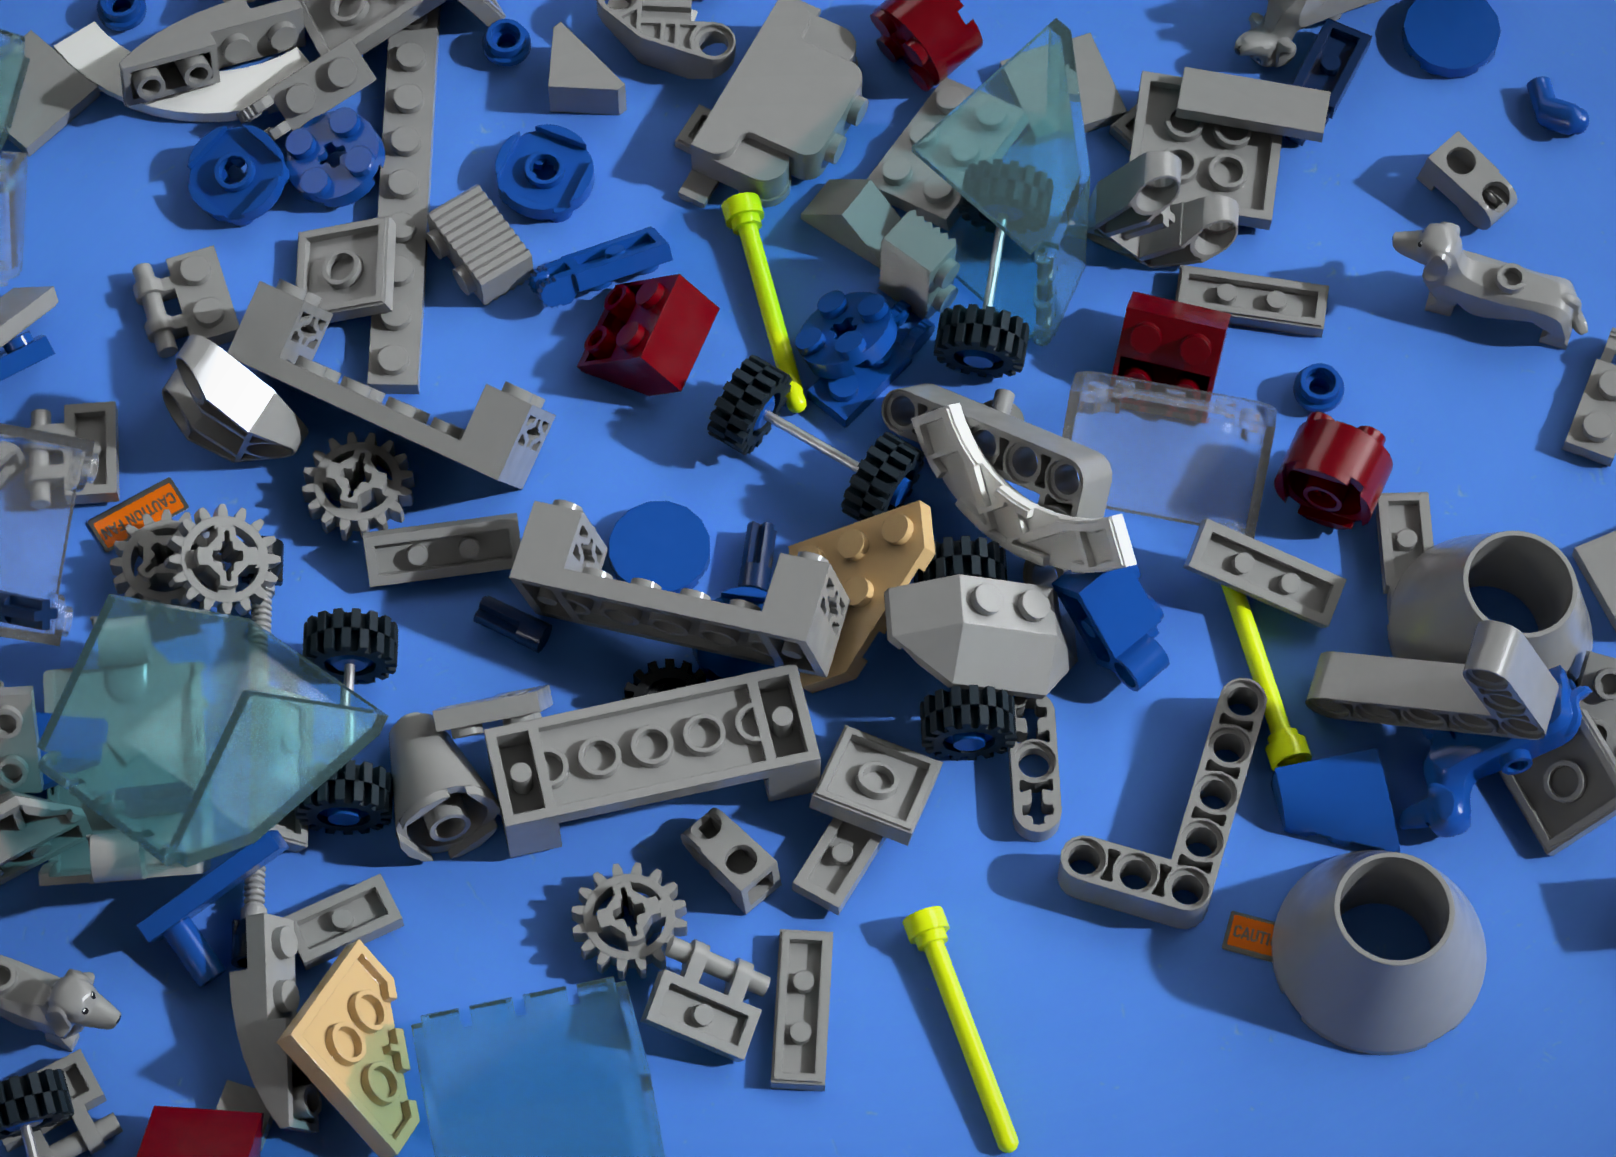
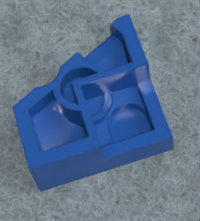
(1338, 799)

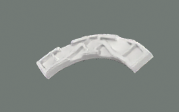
(99, 58)
(1007, 515)

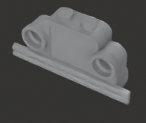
(780, 109)

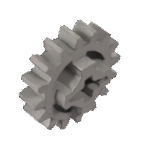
(344, 472)
(222, 539)
(151, 545)
(610, 928)

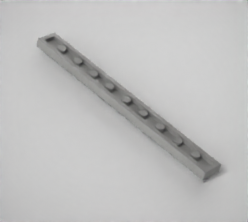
(405, 197)

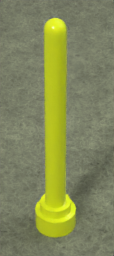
(744, 215)
(1285, 743)
(928, 931)

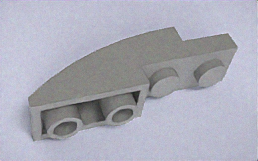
(198, 46)
(263, 1007)

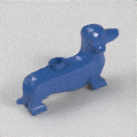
(1463, 758)

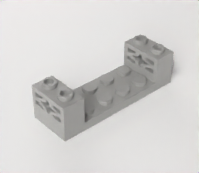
(283, 336)
(564, 579)
(652, 753)

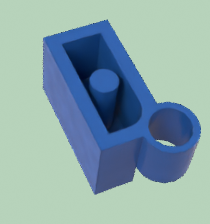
(1116, 622)

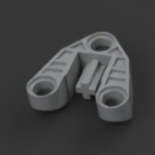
(666, 38)
(1135, 217)
(228, 406)

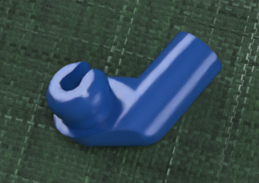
(1554, 112)

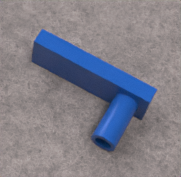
(174, 918)

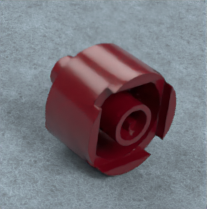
(926, 37)
(1334, 471)

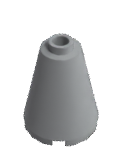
(436, 792)

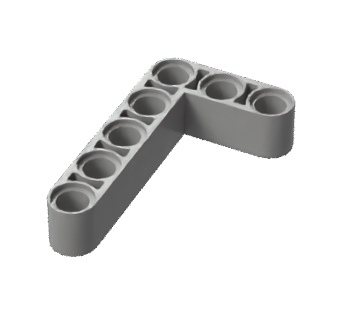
(1015, 457)
(1495, 693)
(1199, 825)

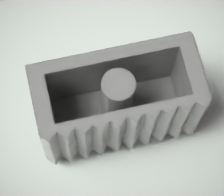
(479, 245)
(919, 266)

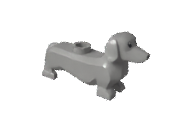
(1271, 36)
(1490, 285)
(53, 1003)

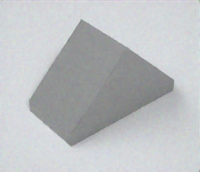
(580, 79)
(853, 215)

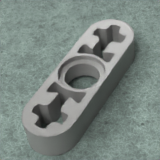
(1019, 781)

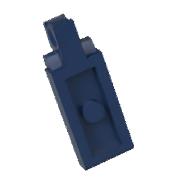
(1332, 63)

